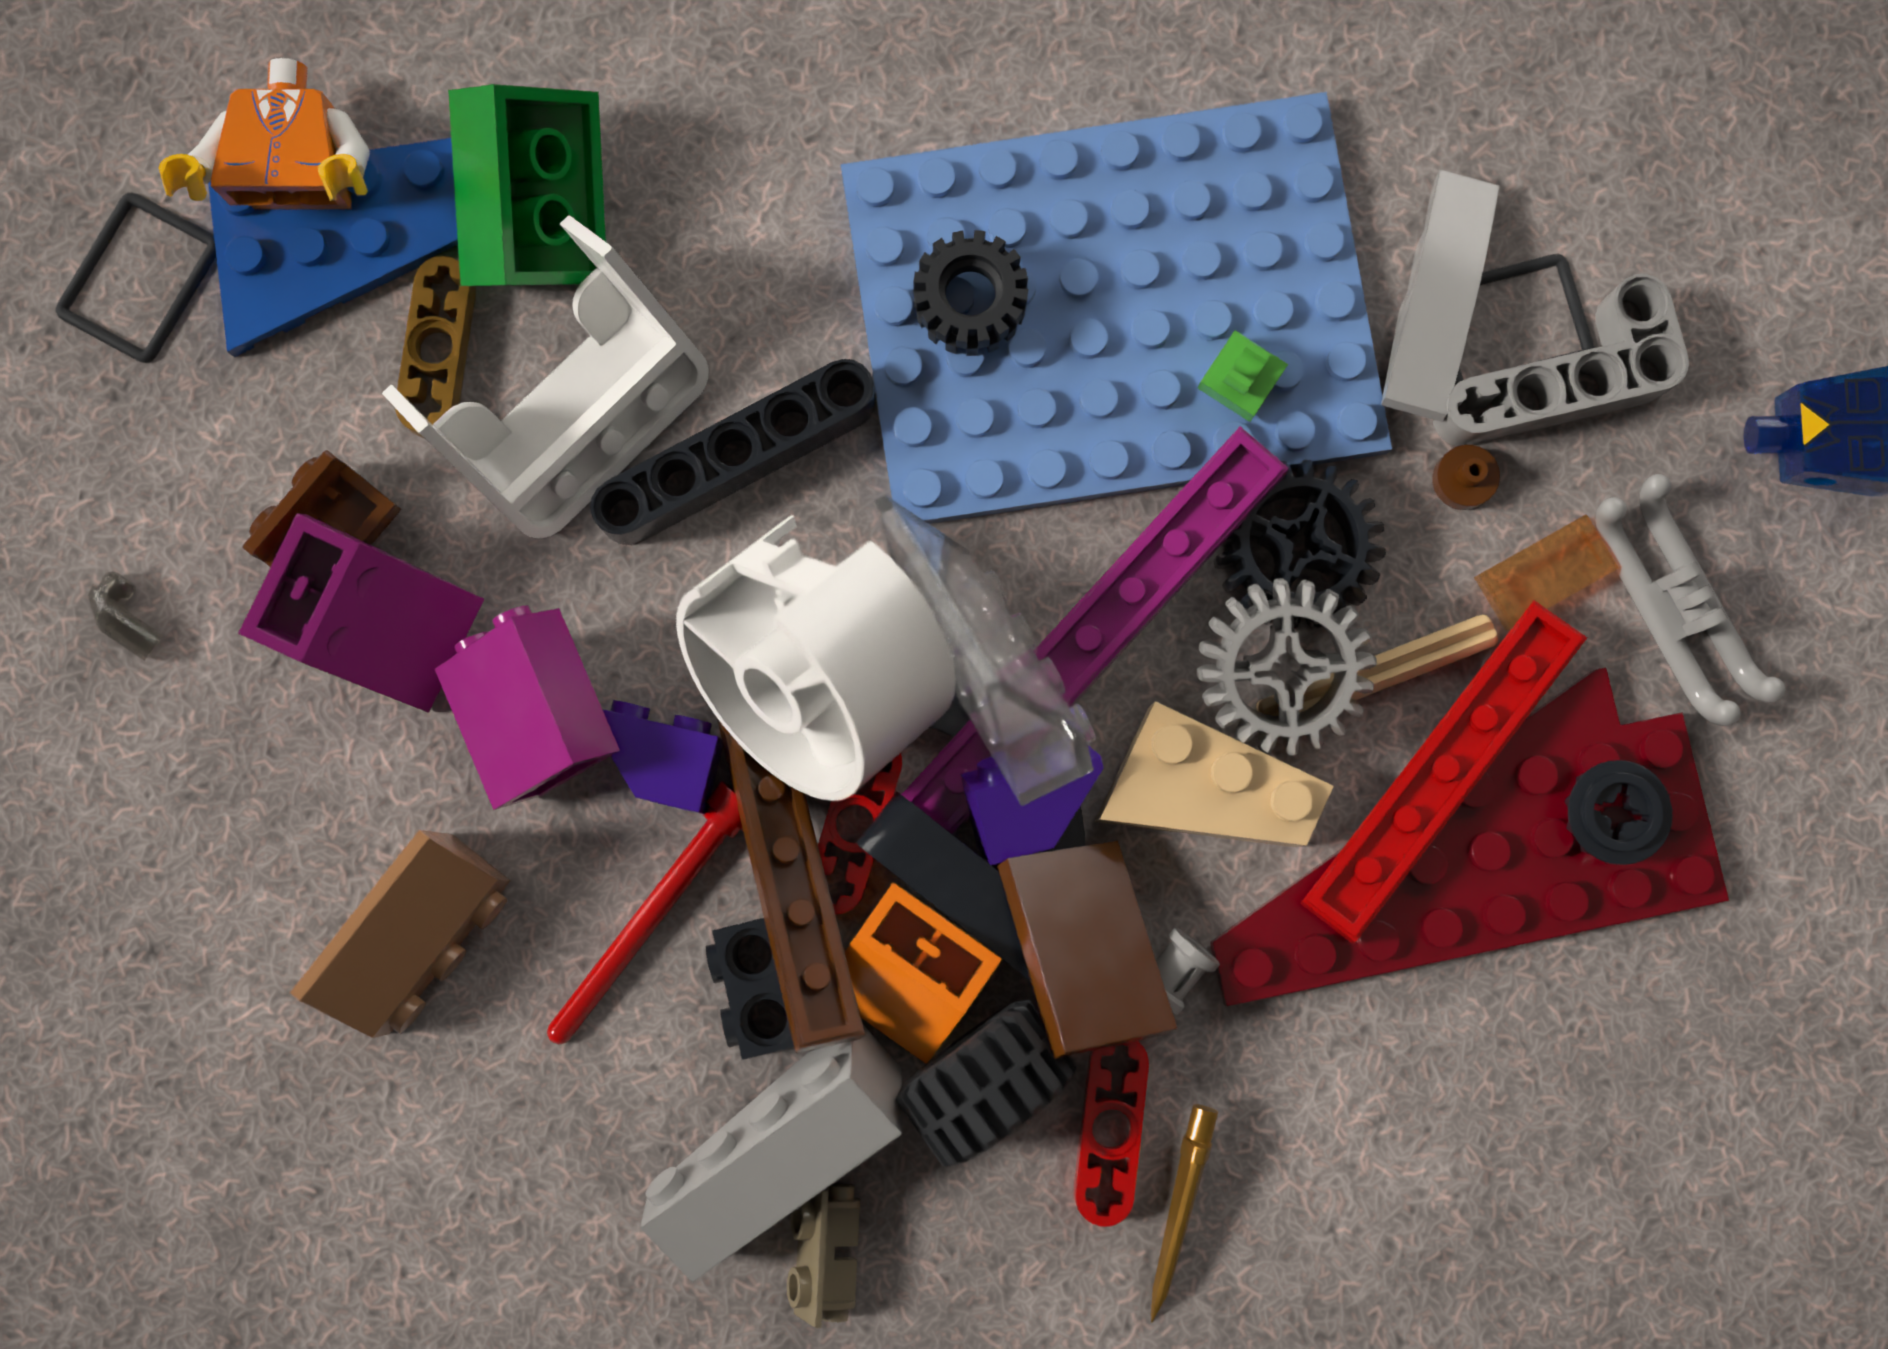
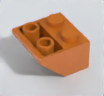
(915, 972)

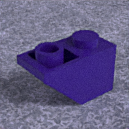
(665, 761)
(1012, 830)

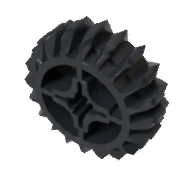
(1320, 497)

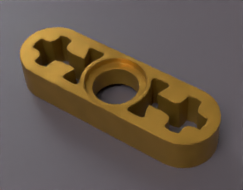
(457, 305)

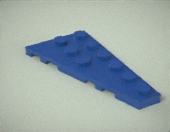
(298, 262)

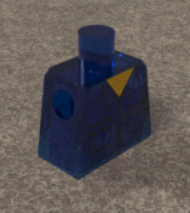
(1829, 433)

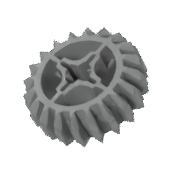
(1313, 667)

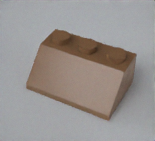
(404, 935)

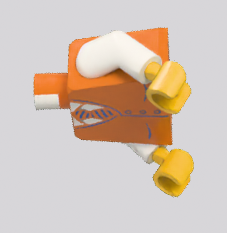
(275, 149)

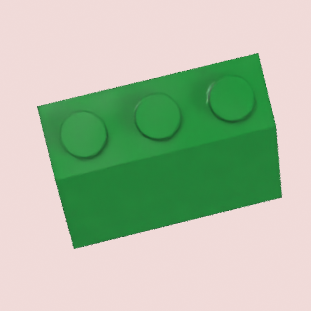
(518, 172)

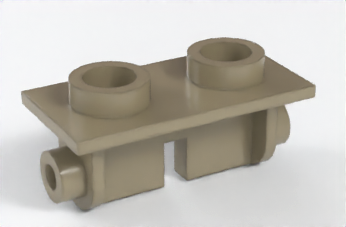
(819, 1283)

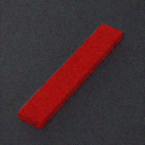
(1443, 772)

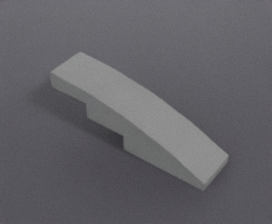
(1440, 296)

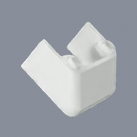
(586, 413)

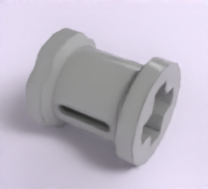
(1182, 966)

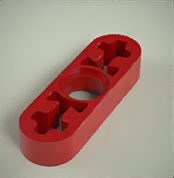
(856, 875)
(1089, 1175)

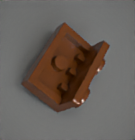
(330, 493)

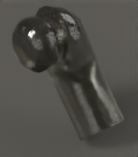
(114, 616)

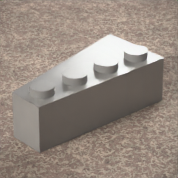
(776, 1154)

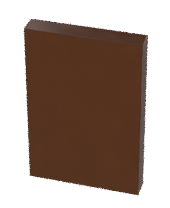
(1086, 948)

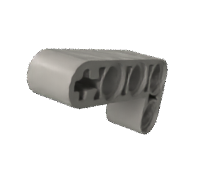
(1556, 379)

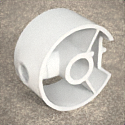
(816, 661)

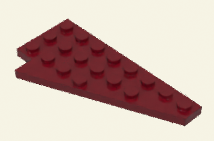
(1502, 862)

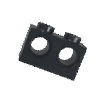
(745, 991)

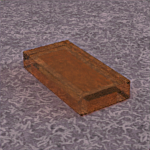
(1547, 571)

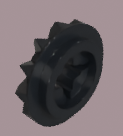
(1640, 793)

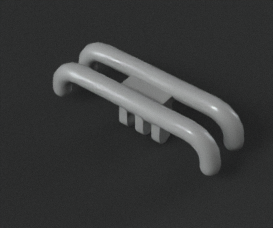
(1682, 605)

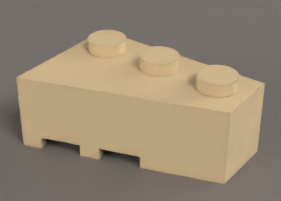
(1210, 785)

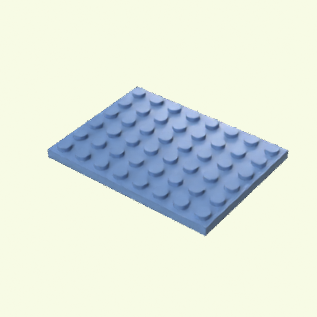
(1138, 271)

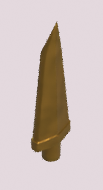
(1194, 1155)

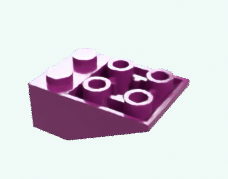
(359, 613)

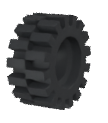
(970, 256)

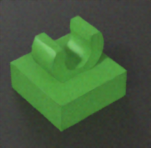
(1242, 376)

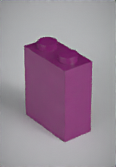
(525, 706)

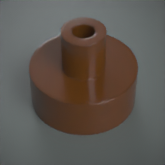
(1466, 477)

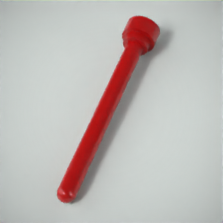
(722, 821)

